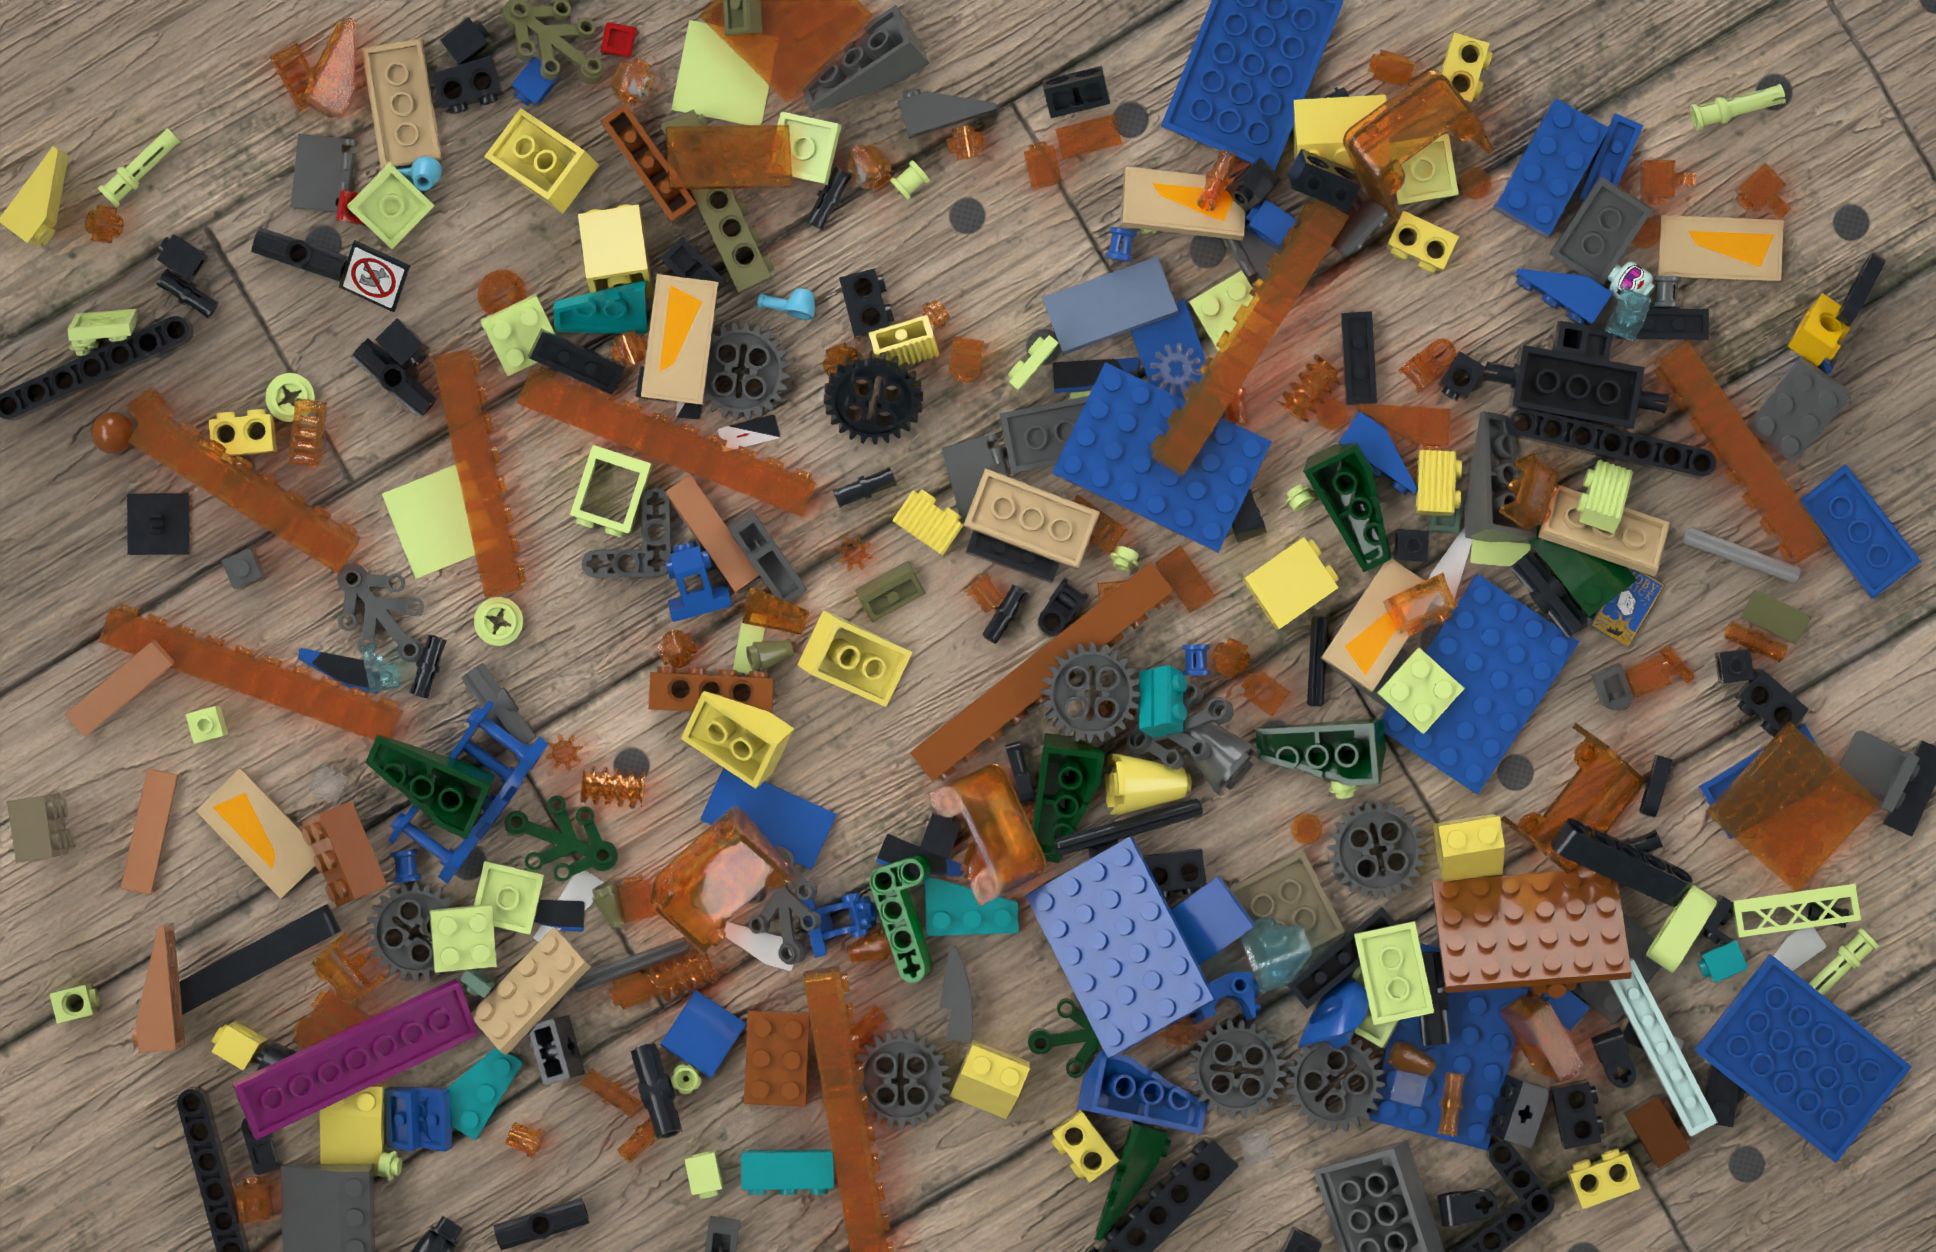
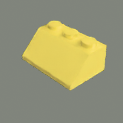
(1324, 121)

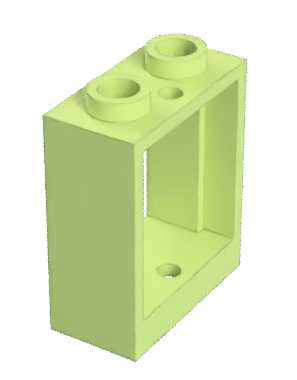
(612, 527)

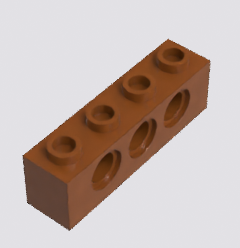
(647, 162)
(662, 696)

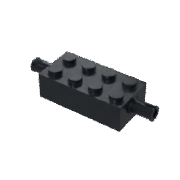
(1576, 387)

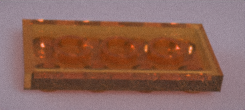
(728, 157)

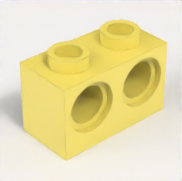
(1455, 66)
(1424, 234)
(243, 442)
(238, 1044)
(1091, 1142)
(1605, 1187)

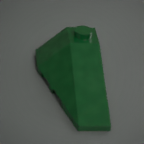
(1350, 496)
(1586, 577)
(1334, 750)
(437, 784)
(1066, 784)
(1137, 1161)

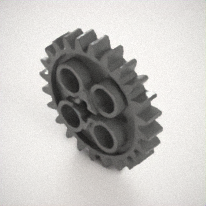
(769, 373)
(1118, 692)
(1350, 856)
(402, 956)
(929, 1079)
(1233, 1096)
(1354, 1103)

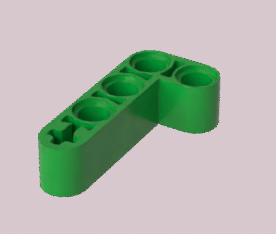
(908, 919)

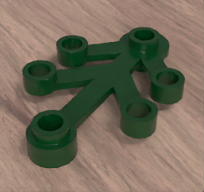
(566, 842)
(1069, 1037)

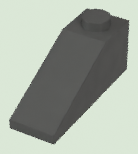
(935, 111)

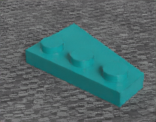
(604, 311)
(954, 911)
(480, 1090)

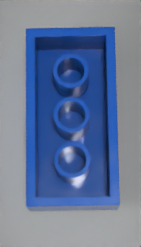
(1550, 168)

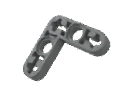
(641, 556)

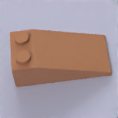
(160, 1010)

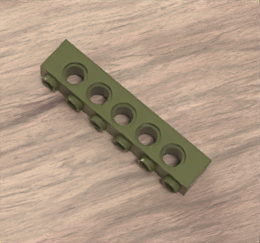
(743, 276)

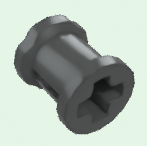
(1666, 292)

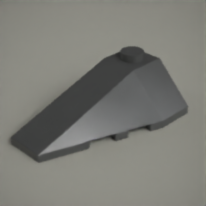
(879, 59)
(1489, 483)

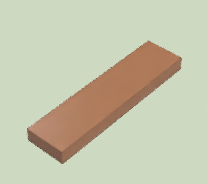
(711, 533)
(119, 687)
(149, 831)

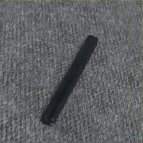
(1128, 827)

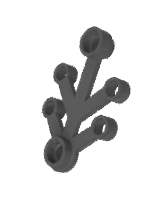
(377, 608)
(1211, 714)
(784, 901)

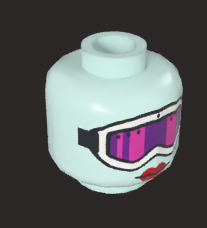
(1630, 277)

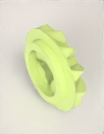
(275, 395)
(485, 627)

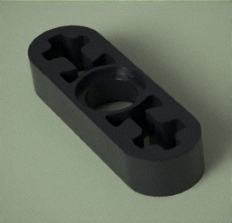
(1860, 289)

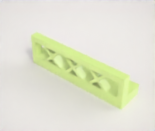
(1796, 898)

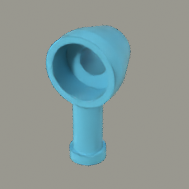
(423, 167)
(799, 305)

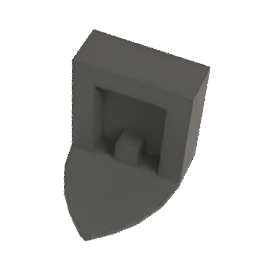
(1613, 687)

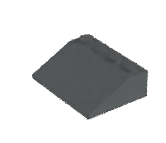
(1378, 1202)
(328, 1208)

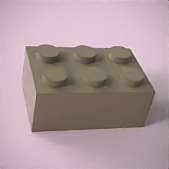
(39, 827)

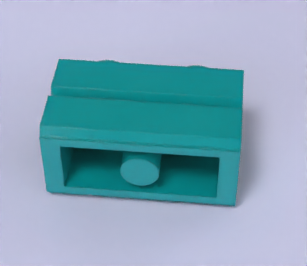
(1161, 701)

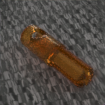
(1676, 663)

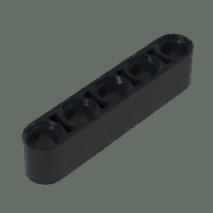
(1621, 862)

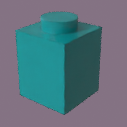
(1721, 961)

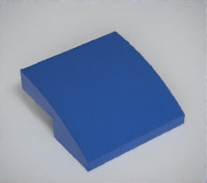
(703, 1034)
(418, 1118)

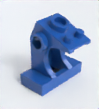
(689, 561)
(861, 913)
(1224, 987)

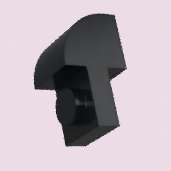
(1582, 340)

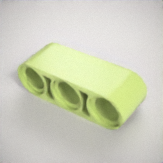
(1681, 928)

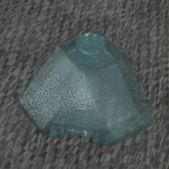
(1275, 952)

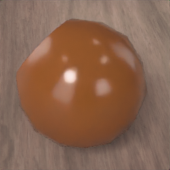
(111, 432)

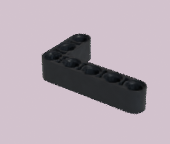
(1522, 1205)

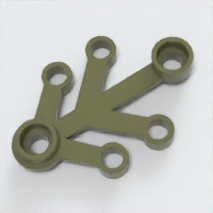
(551, 36)

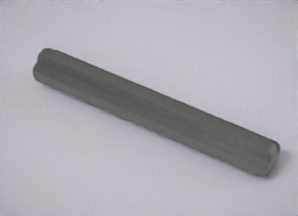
(632, 964)

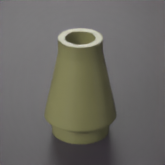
(768, 653)
(609, 903)

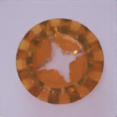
(503, 279)

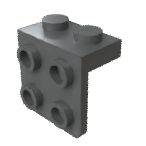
(1364, 218)
(1880, 768)

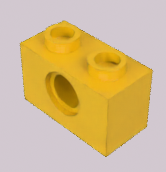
(1819, 332)

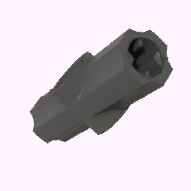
(505, 710)

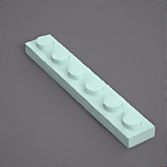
(1663, 1052)

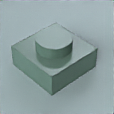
(477, 982)

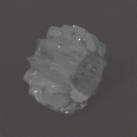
(1165, 369)

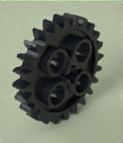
(845, 392)

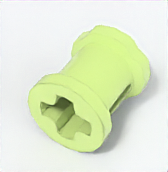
(909, 180)

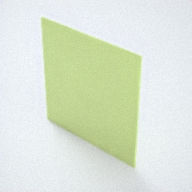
(717, 80)
(431, 521)

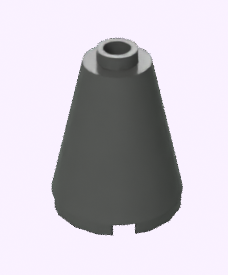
(1227, 759)

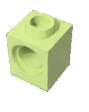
(206, 724)
(63, 1009)
(704, 1174)

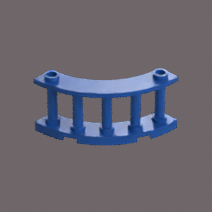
(492, 806)

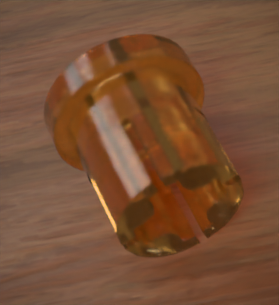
(984, 592)
(525, 1139)

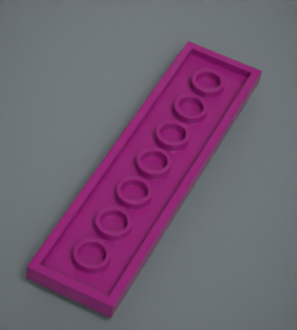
(355, 1059)

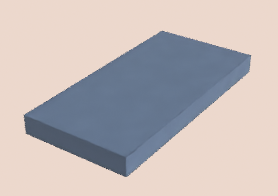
(1110, 305)

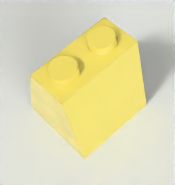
(615, 248)
(1291, 582)
(1469, 847)
(990, 1079)

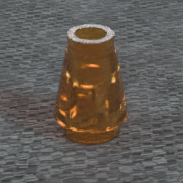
(870, 948)
(1411, 1059)

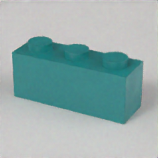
(787, 1171)

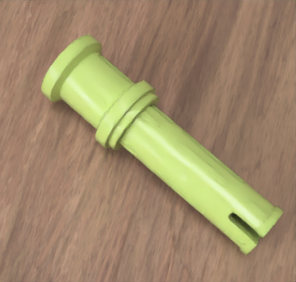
(1723, 109)
(128, 177)
(1852, 960)

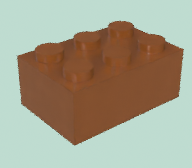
(343, 854)
(777, 1058)

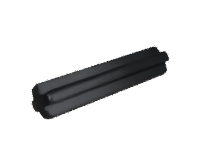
(1317, 666)

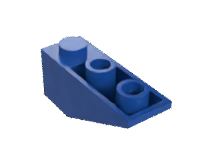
(1574, 293)
(1379, 452)

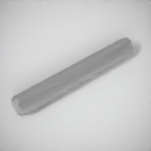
(1741, 555)

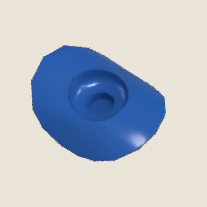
(1336, 1015)

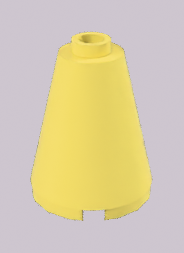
(1142, 784)

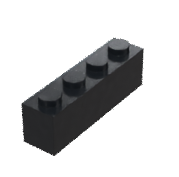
(1335, 961)

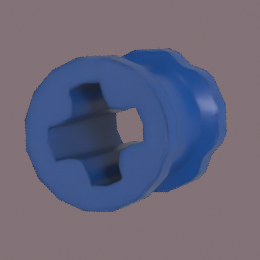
(1124, 254)
(1196, 659)
(405, 865)

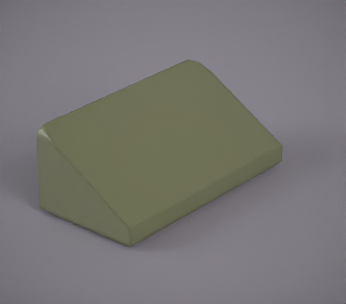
(742, 17)
(890, 591)
(1775, 616)

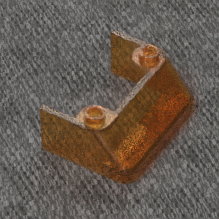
(1404, 128)
(1593, 796)

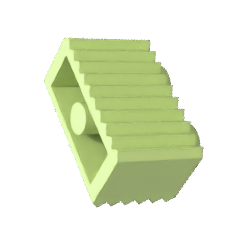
(1605, 496)

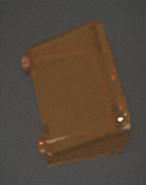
(998, 828)
(717, 878)

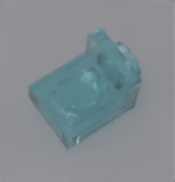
(1628, 314)
(379, 675)

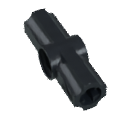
(280, 248)
(379, 364)
(1549, 594)
(1435, 1025)
(656, 1091)
(522, 1229)

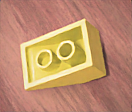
(542, 160)
(38, 202)
(854, 658)
(737, 737)
(354, 1129)

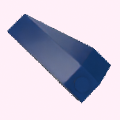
(1136, 1093)

